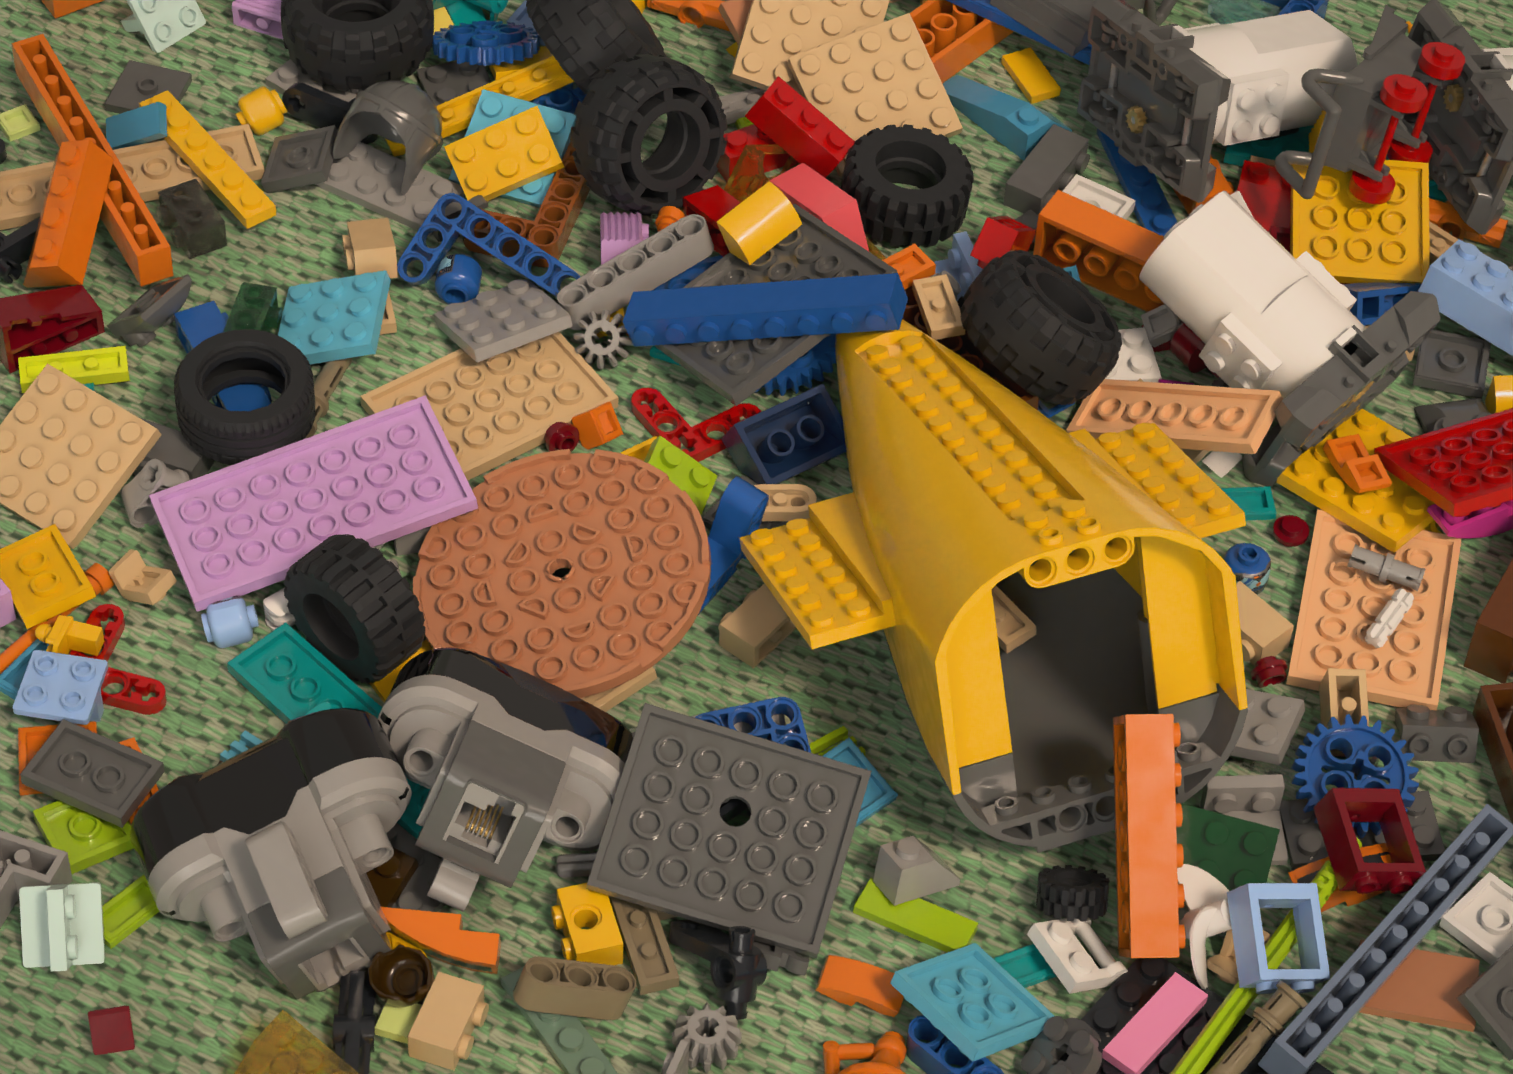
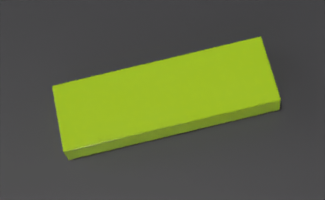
(916, 919)

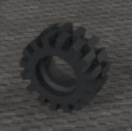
(1072, 893)

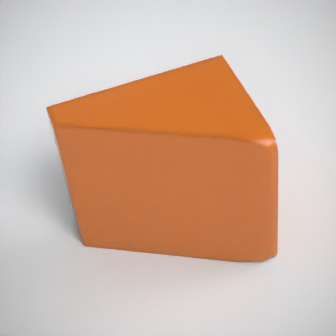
(597, 426)

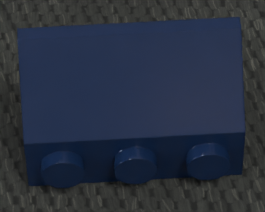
(787, 438)

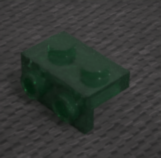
(255, 309)

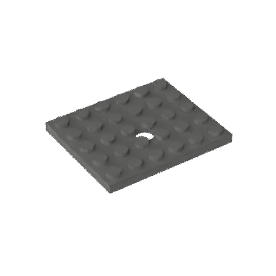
(744, 366)
(680, 857)

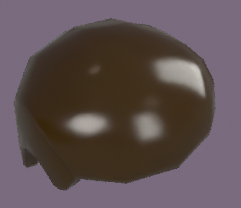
(401, 976)

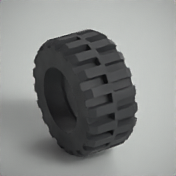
(912, 159)
(354, 608)

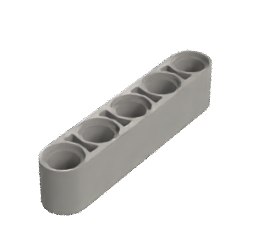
(637, 269)

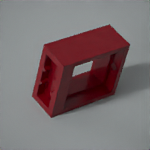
(1384, 806)

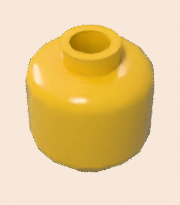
(261, 110)

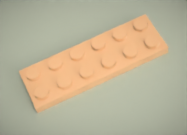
(1188, 414)

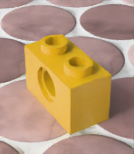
(586, 908)

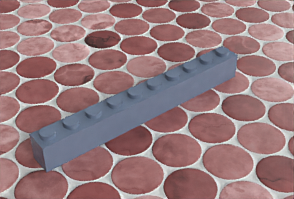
(1388, 945)

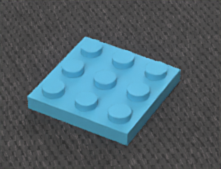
(496, 107)
(336, 316)
(972, 1001)

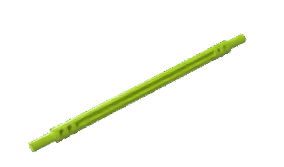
(1239, 998)

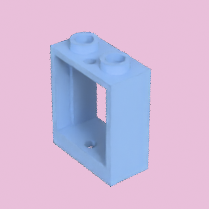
(1249, 940)

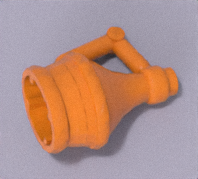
(887, 1056)

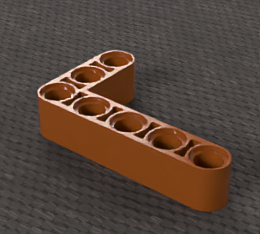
(553, 220)

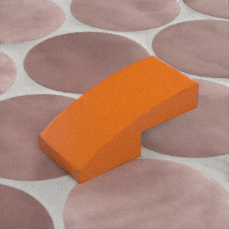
(1355, 465)
(860, 982)

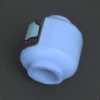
(229, 622)

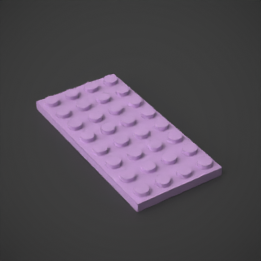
(267, 512)

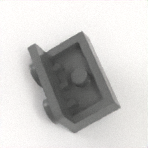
(1438, 734)

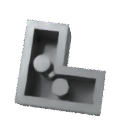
(28, 864)

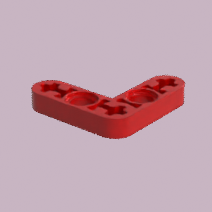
(690, 436)
(142, 684)

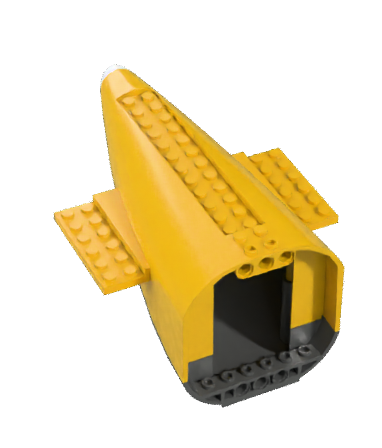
(1079, 531)

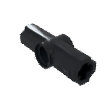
(355, 1021)

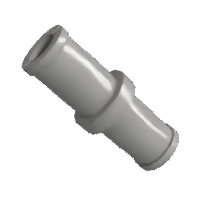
(1386, 567)

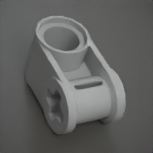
(148, 481)

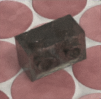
(191, 219)

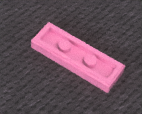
(1155, 1025)

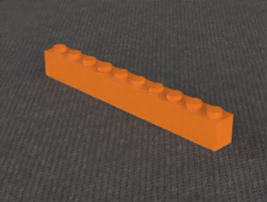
(70, 120)

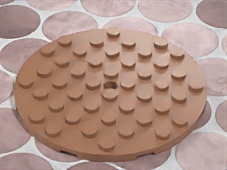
(632, 581)

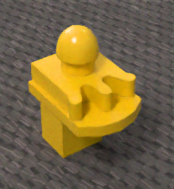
(71, 635)

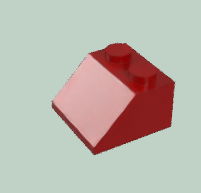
(1266, 194)

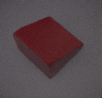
(111, 1030)

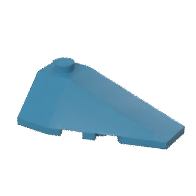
(1004, 117)

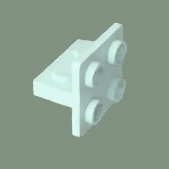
(163, 20)
(62, 925)

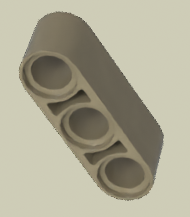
(574, 988)

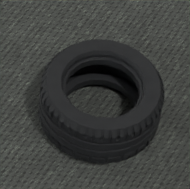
(238, 359)

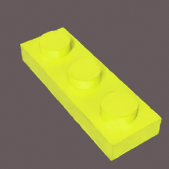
(84, 366)

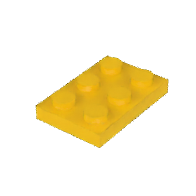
(504, 156)
(43, 576)

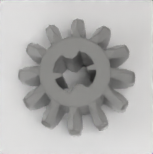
(591, 334)
(721, 1039)

